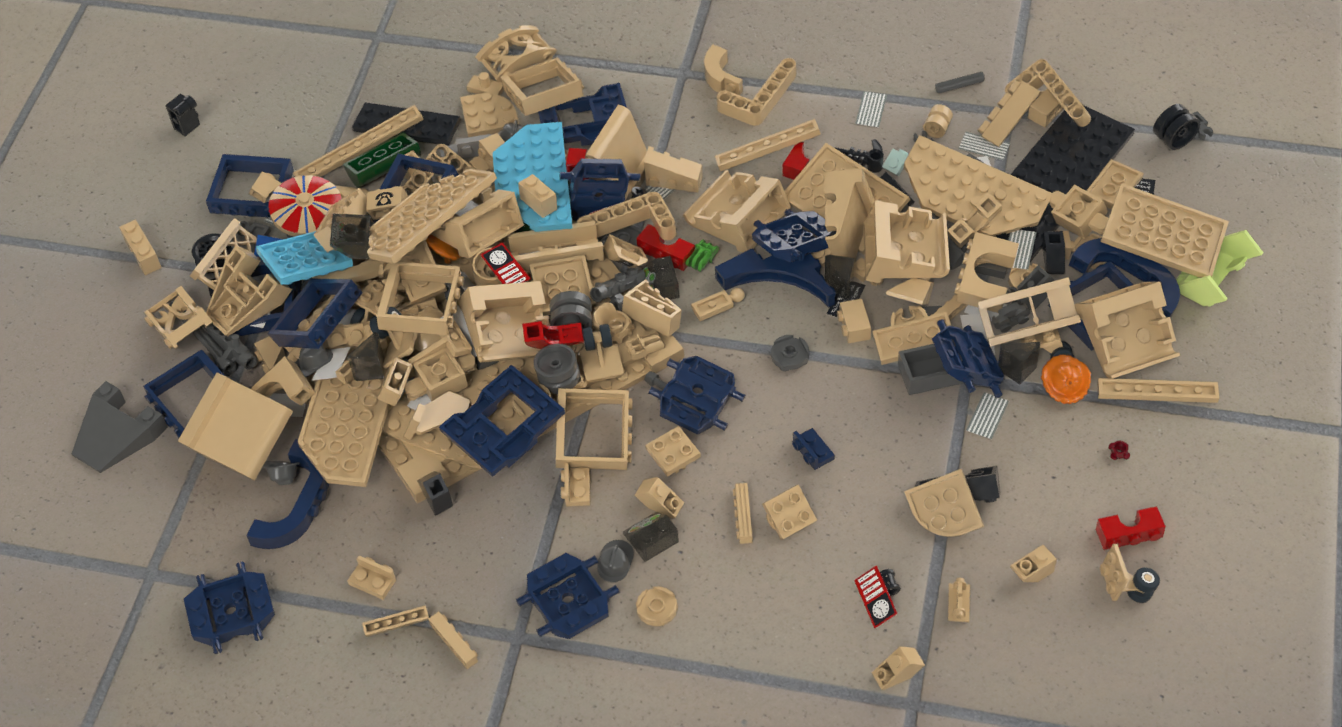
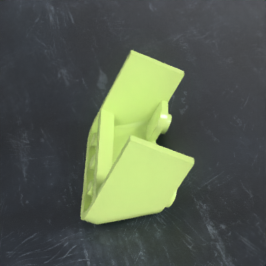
(1232, 256)

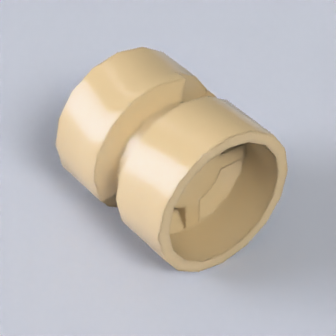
(938, 121)

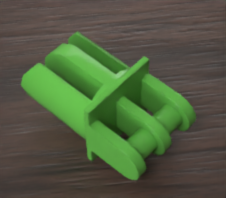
(702, 255)

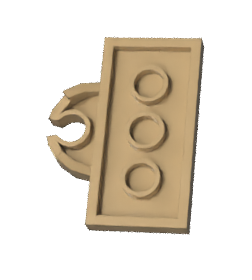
(416, 290)
(907, 332)

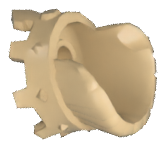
(618, 321)

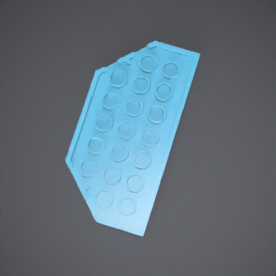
(540, 152)

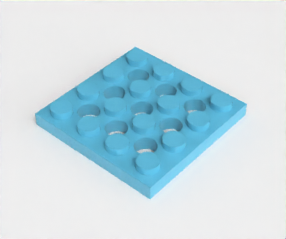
(301, 258)

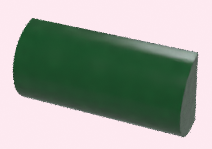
(379, 160)

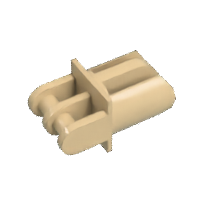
(644, 345)

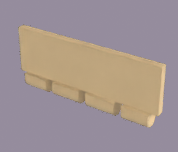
(1012, 111)

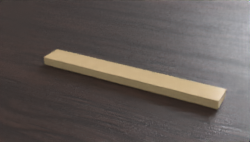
(361, 143)

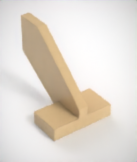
(454, 341)
(435, 413)

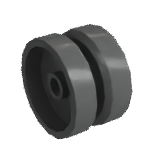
(570, 308)
(557, 367)

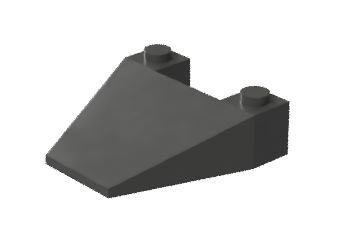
(112, 435)

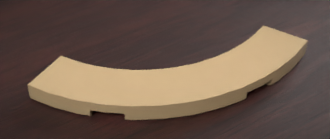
(356, 273)

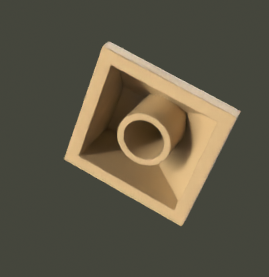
(914, 290)

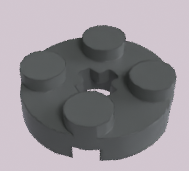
(1011, 316)
(789, 362)

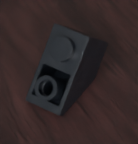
(1054, 252)
(435, 492)

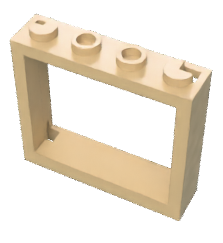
(537, 73)
(419, 272)
(599, 397)

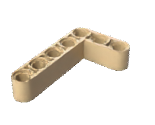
(1042, 73)
(756, 110)
(426, 176)
(634, 211)

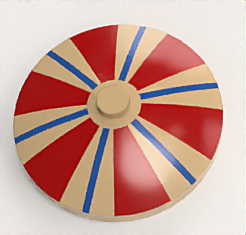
(302, 204)

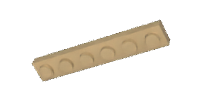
(767, 145)
(1158, 390)

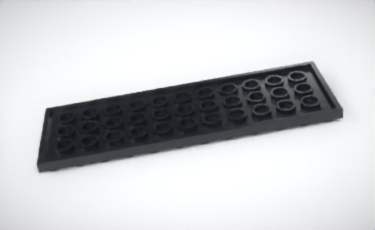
(1067, 158)

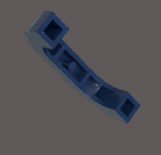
(1140, 267)
(288, 530)

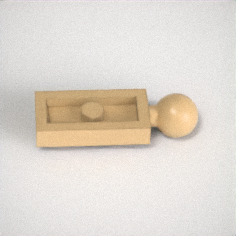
(717, 303)

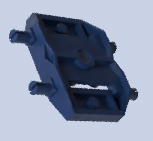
(583, 191)
(788, 239)
(978, 360)
(693, 373)
(222, 596)
(564, 618)

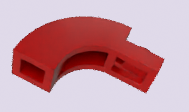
(540, 335)

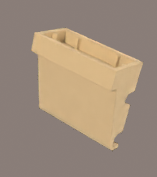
(621, 141)
(735, 204)
(848, 211)
(483, 225)
(904, 243)
(496, 318)
(1129, 328)
(235, 426)

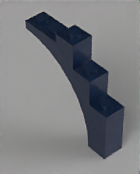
(753, 268)

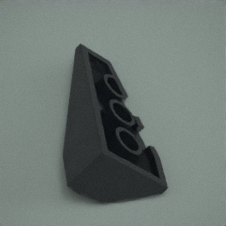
(982, 483)

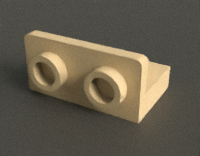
(576, 486)
(372, 577)

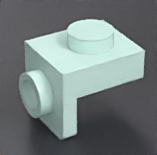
(895, 161)

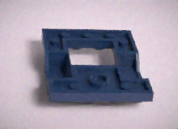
(601, 105)
(484, 440)

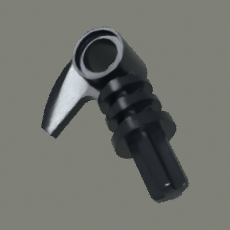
(873, 158)

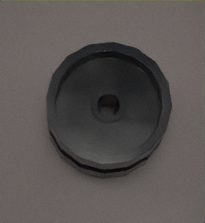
(1176, 126)

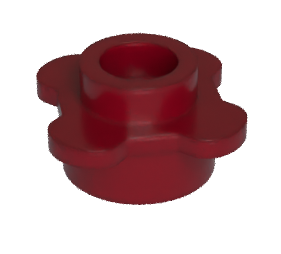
(1119, 446)

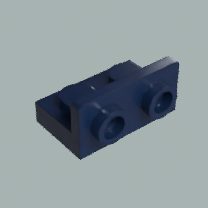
(812, 448)

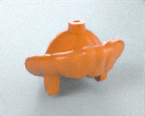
(442, 248)
(1066, 379)

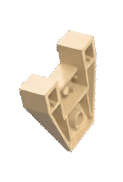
(239, 297)

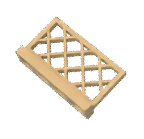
(219, 247)

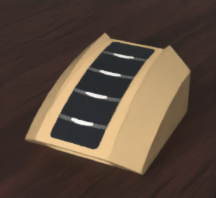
(624, 252)

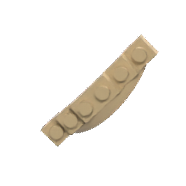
(357, 333)

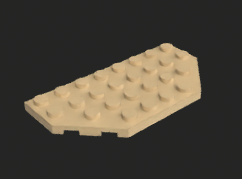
(956, 183)
(424, 213)
(344, 429)

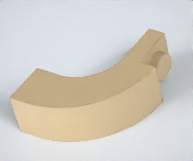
(716, 78)

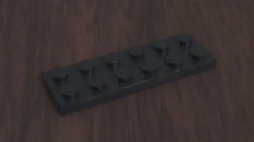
(434, 127)

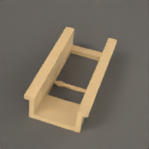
(582, 235)
(1060, 303)

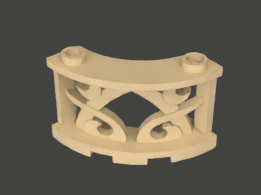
(525, 36)
(196, 317)

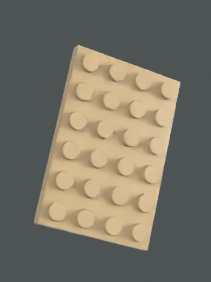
(808, 188)
(1165, 231)

